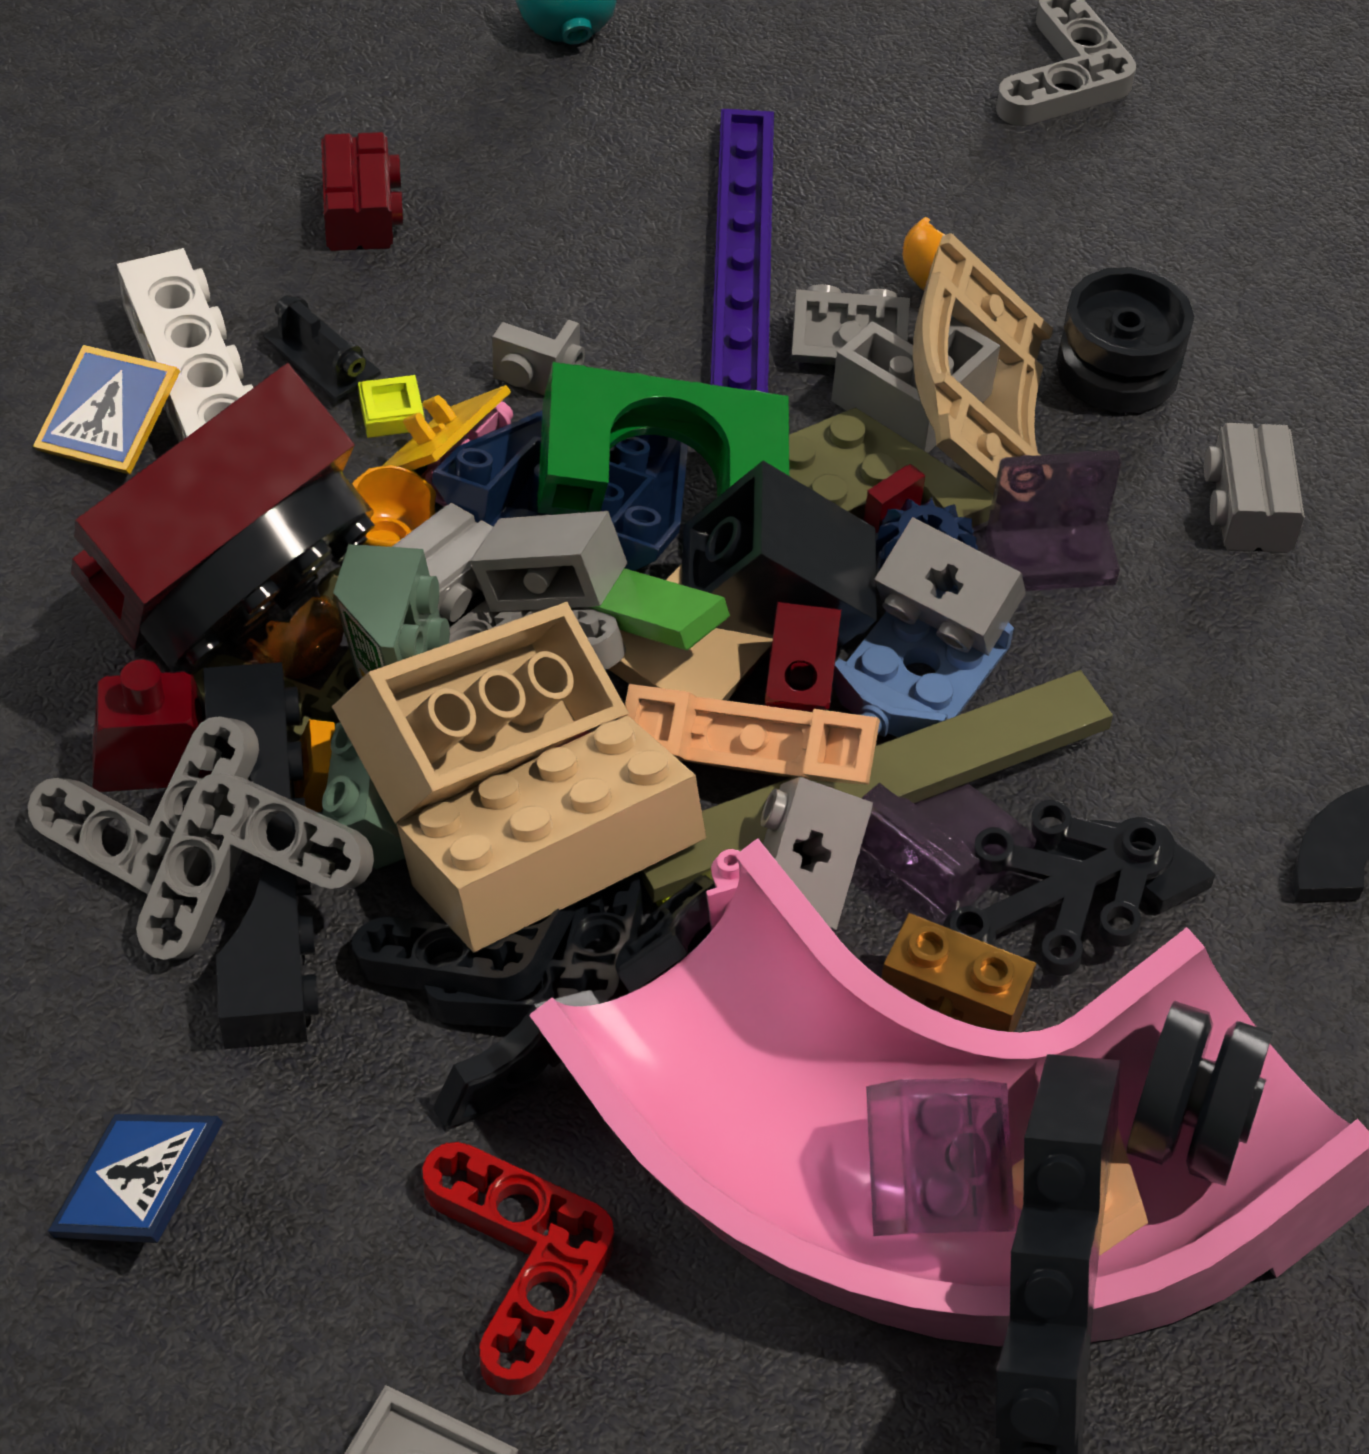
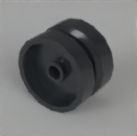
(1124, 339)
(1202, 1093)

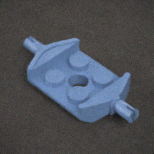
(880, 686)

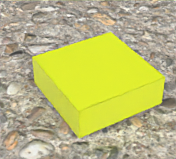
(387, 404)

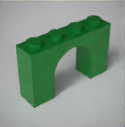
(597, 408)

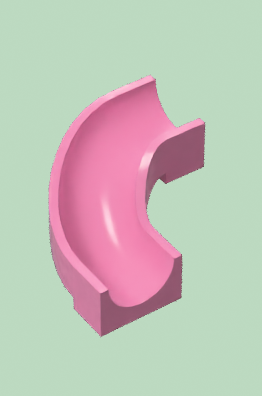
(751, 1108)

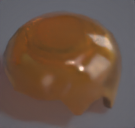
(304, 642)

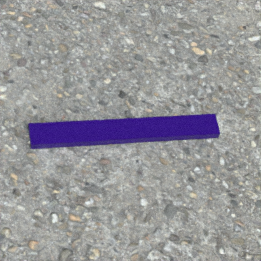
(743, 251)

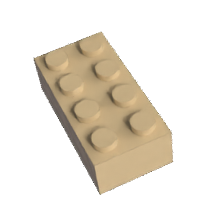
(476, 708)
(551, 831)

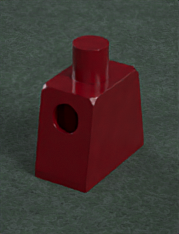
(802, 657)
(143, 726)

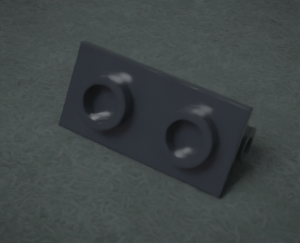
(318, 349)

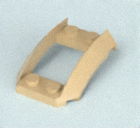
(966, 429)

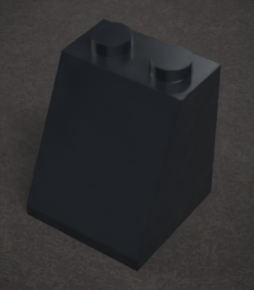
(781, 544)

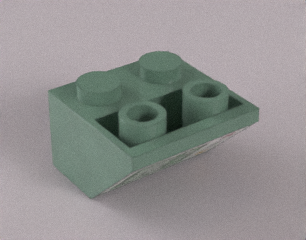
(388, 605)

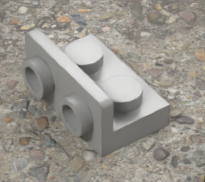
(830, 319)

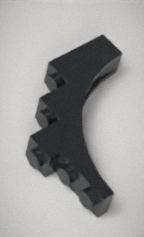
(1057, 1257)

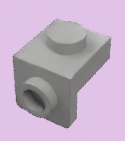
(527, 357)

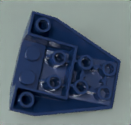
(500, 479)

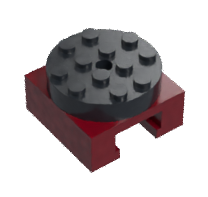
(224, 526)

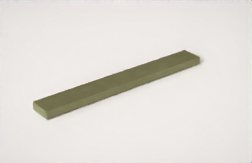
(914, 767)

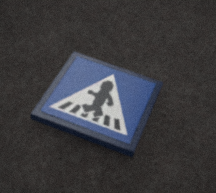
(136, 1177)

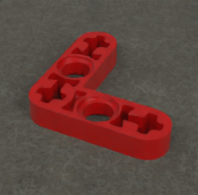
(549, 1258)

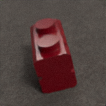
(358, 192)

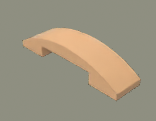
(757, 737)

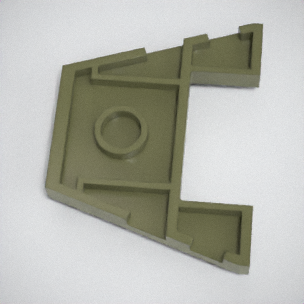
(856, 452)

